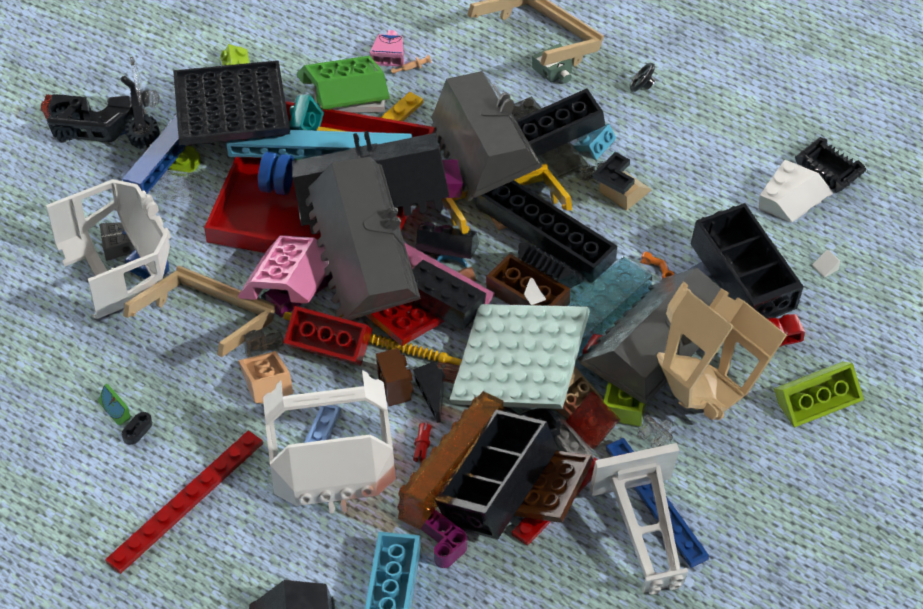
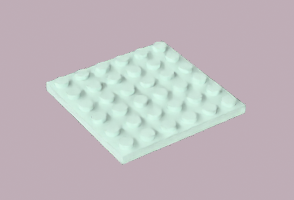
(521, 355)

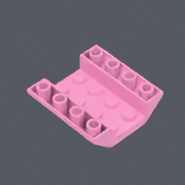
(288, 265)

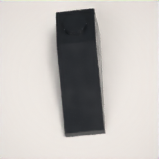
(430, 382)

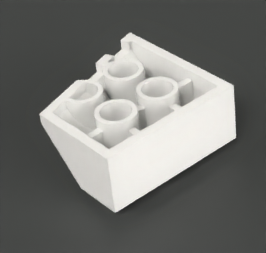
(793, 192)

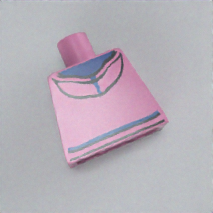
(388, 49)

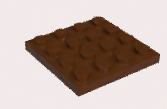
(556, 487)

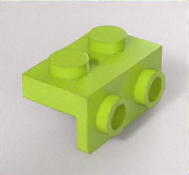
(234, 55)

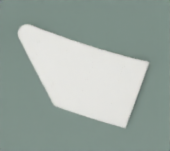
(533, 293)

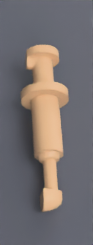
(417, 63)

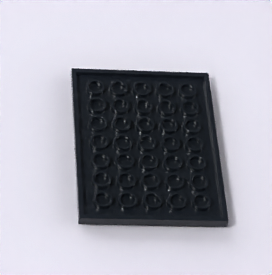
(230, 103)

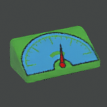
(114, 405)

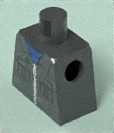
(115, 240)

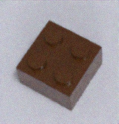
(396, 378)

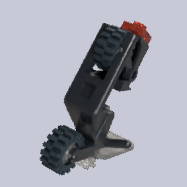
(71, 113)

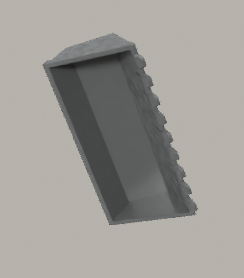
(481, 134)
(361, 238)
(631, 347)

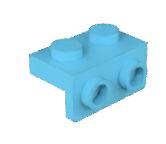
(596, 141)

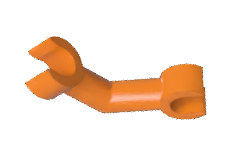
(647, 258)

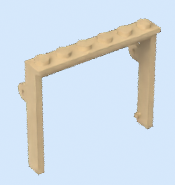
(592, 38)
(212, 287)

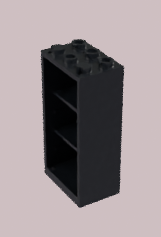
(746, 261)
(497, 473)

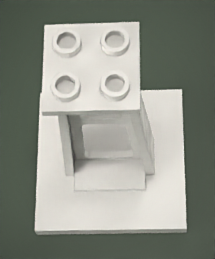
(638, 469)

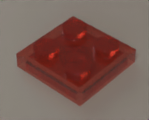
(593, 420)

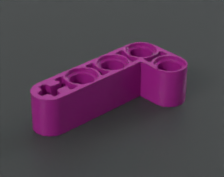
(446, 539)

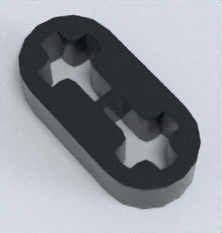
(135, 427)

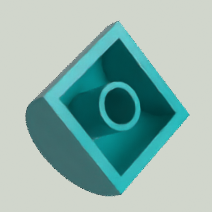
(305, 114)

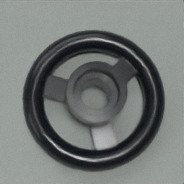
(644, 78)

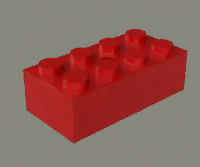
(310, 330)

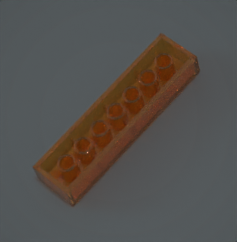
(419, 494)

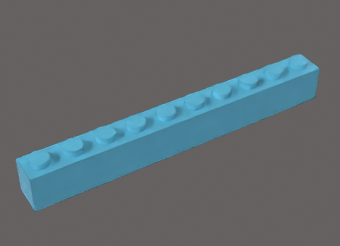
(306, 143)

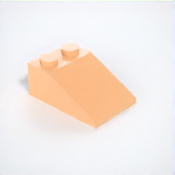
(263, 374)

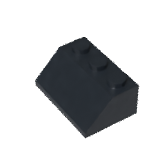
(446, 240)

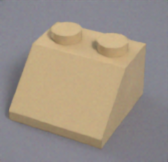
(630, 198)

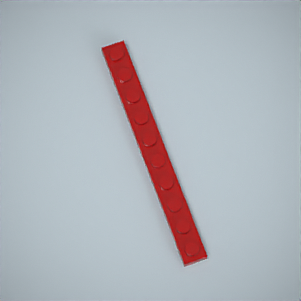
(183, 502)

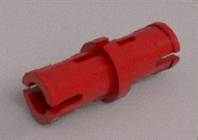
(422, 442)

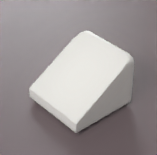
(826, 263)

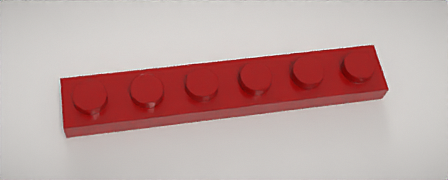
(530, 528)

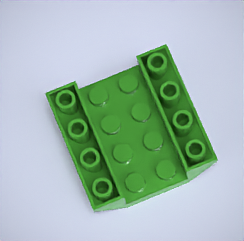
(346, 82)

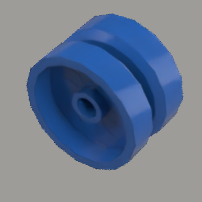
(275, 173)

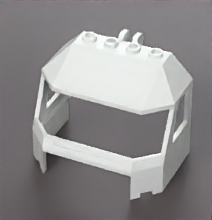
(142, 226)
(331, 467)

